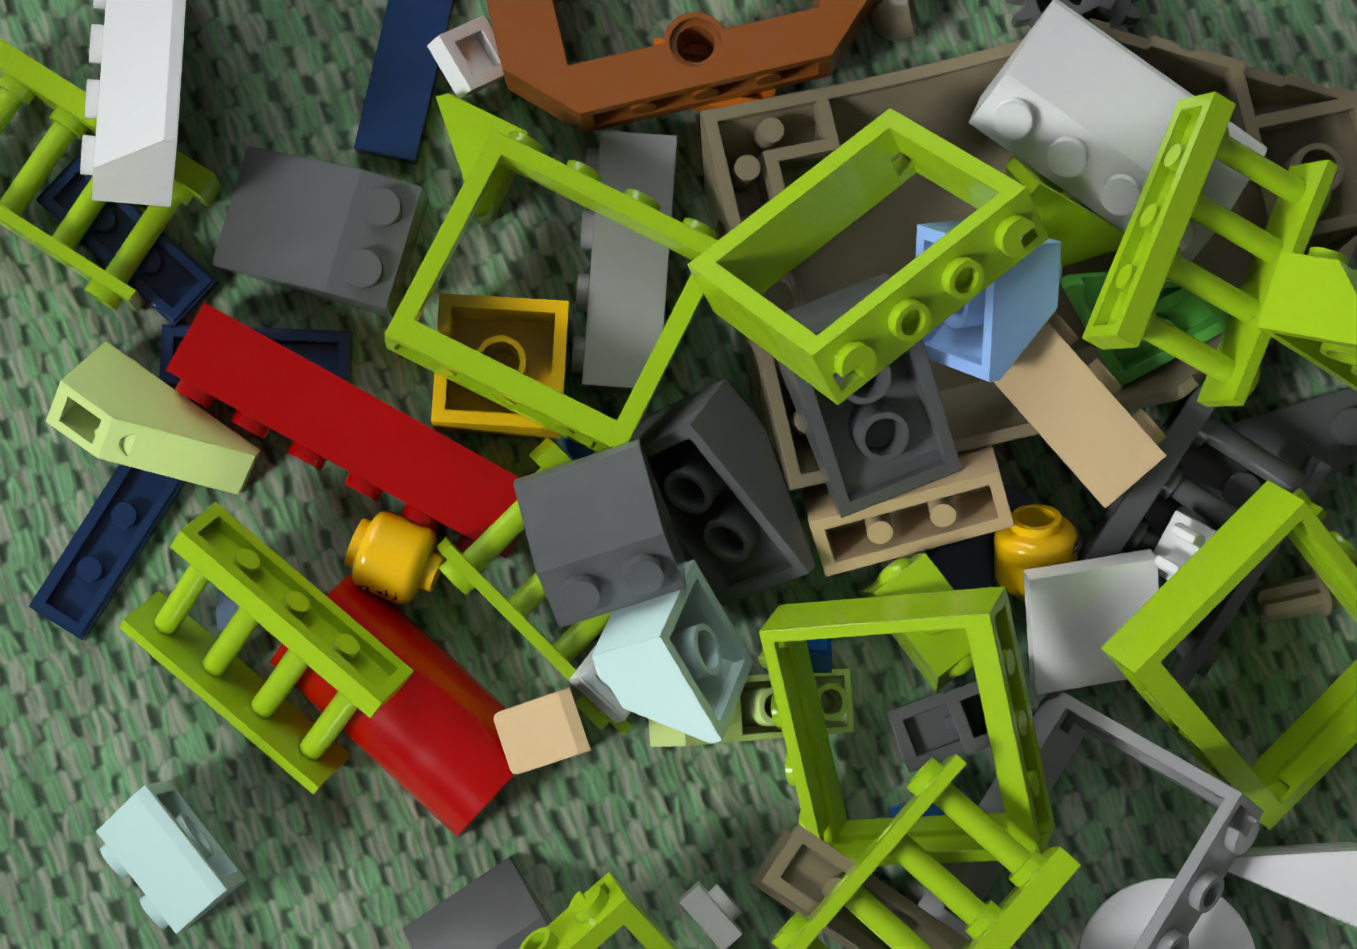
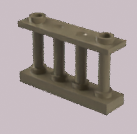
(805, 869)

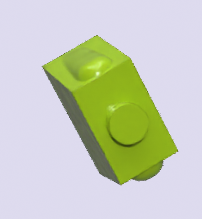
(936, 653)

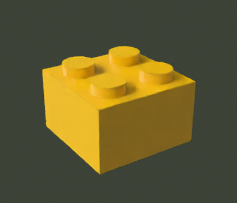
(513, 331)

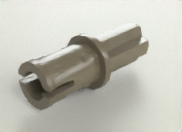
(1294, 598)

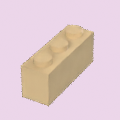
(1079, 415)
(915, 521)

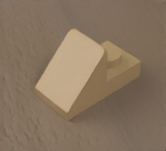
(541, 731)

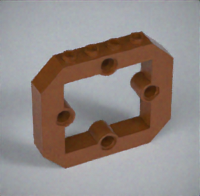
(656, 77)

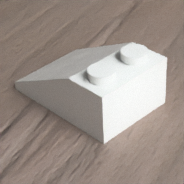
(1310, 874)

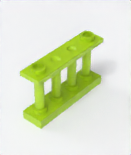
(20, 83)
(1152, 251)
(465, 573)
(296, 615)
(990, 926)

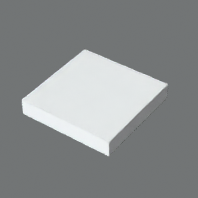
(1076, 611)

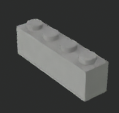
(628, 271)

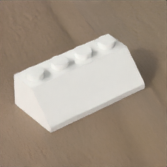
(134, 101)
(1093, 119)

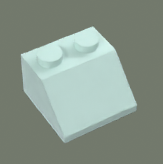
(676, 659)
(168, 856)

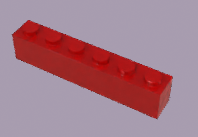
(341, 425)

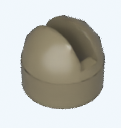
(894, 20)

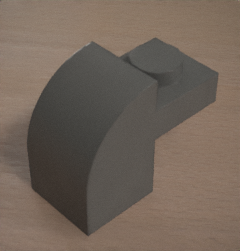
(940, 725)

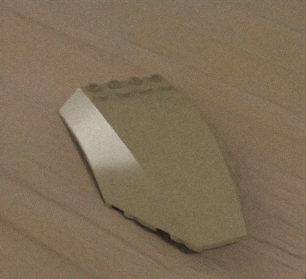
(770, 142)

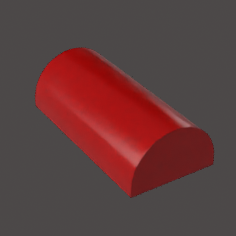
(435, 730)

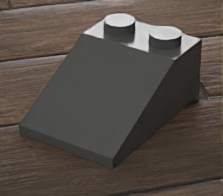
(322, 229)
(886, 432)
(725, 492)

